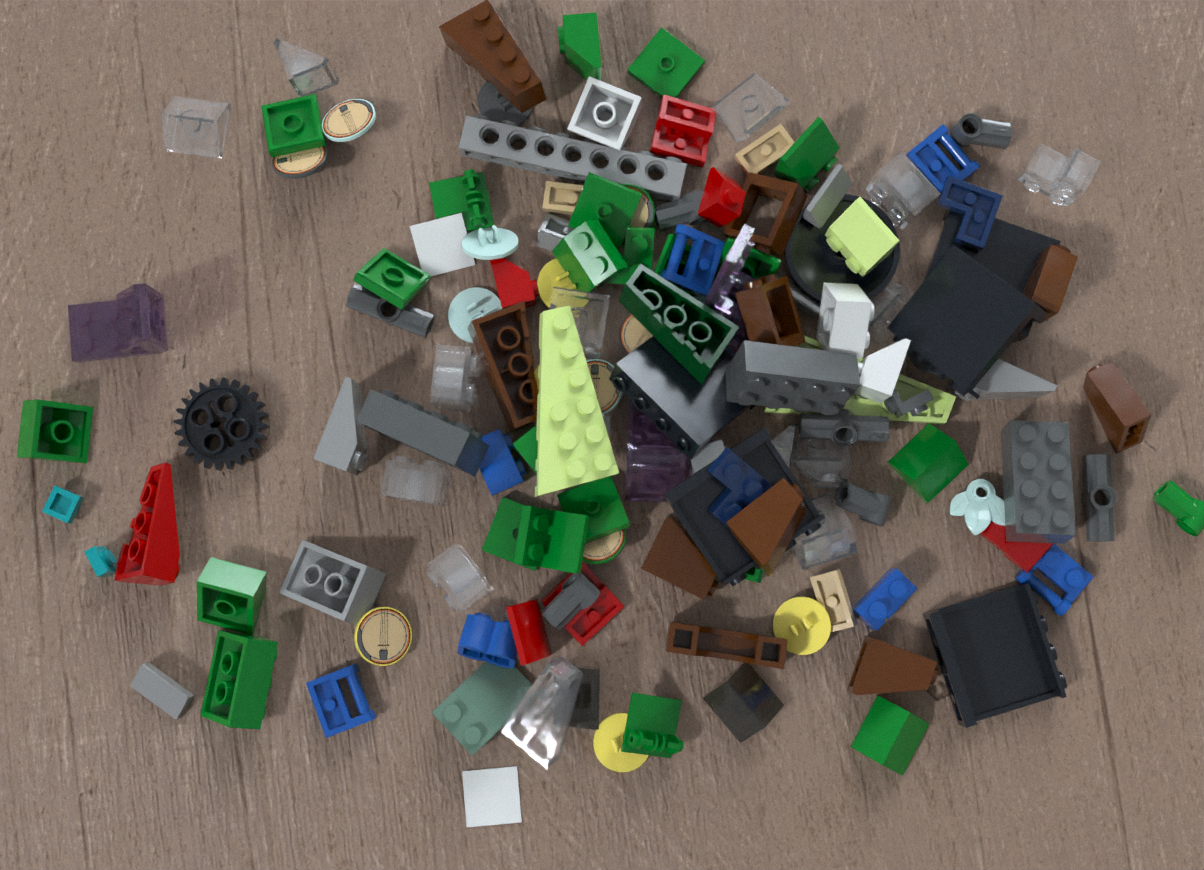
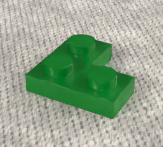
(637, 251)

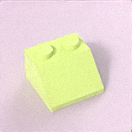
(861, 238)

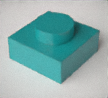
(63, 504)
(101, 560)

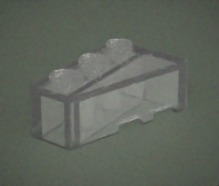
(546, 712)

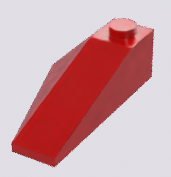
(154, 545)

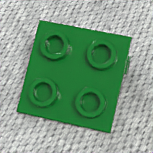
(466, 196)
(652, 726)

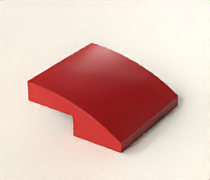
(682, 131)
(1022, 554)
(590, 620)
(529, 631)

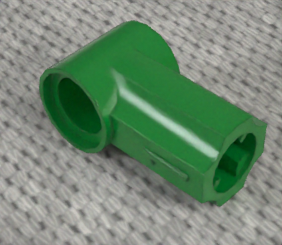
(1179, 504)

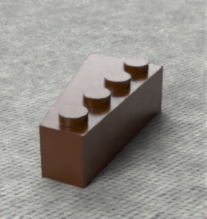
(491, 50)
(508, 363)

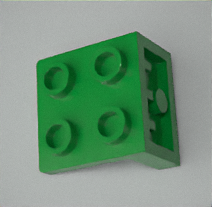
(551, 539)

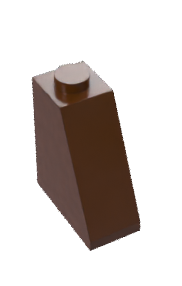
(1050, 279)
(1116, 406)
(769, 524)
(680, 562)
(890, 669)

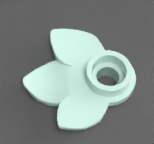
(978, 510)

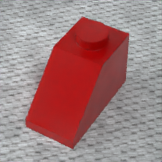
(721, 199)
(513, 284)

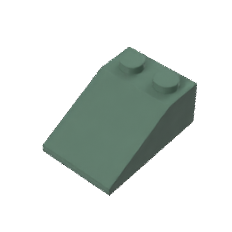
(482, 704)

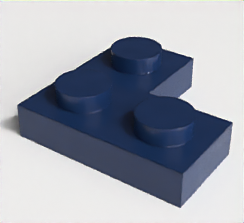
(976, 206)
(742, 485)

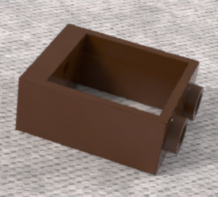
(793, 202)
(770, 312)

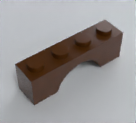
(726, 644)

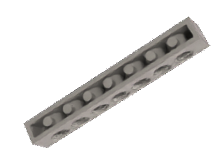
(501, 152)

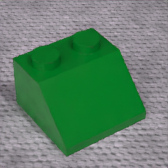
(581, 44)
(808, 156)
(589, 256)
(54, 431)
(230, 595)

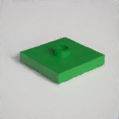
(665, 65)
(293, 125)
(608, 203)
(392, 278)
(602, 505)
(504, 531)

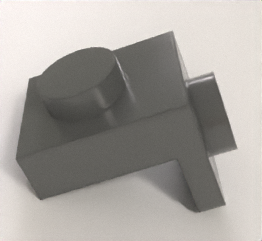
(913, 405)

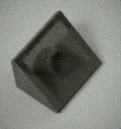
(743, 702)
(586, 707)

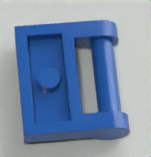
(935, 164)
(700, 263)
(1063, 573)
(331, 702)

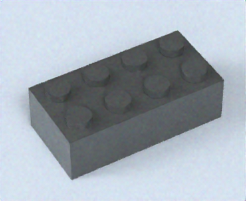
(791, 378)
(423, 430)
(1037, 482)

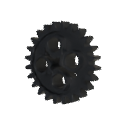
(198, 436)

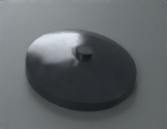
(813, 261)

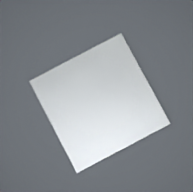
(440, 245)
(491, 796)

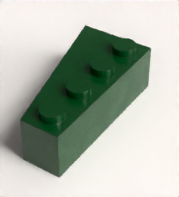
(678, 321)

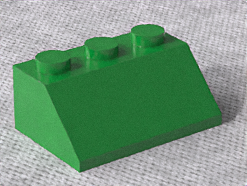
(239, 680)

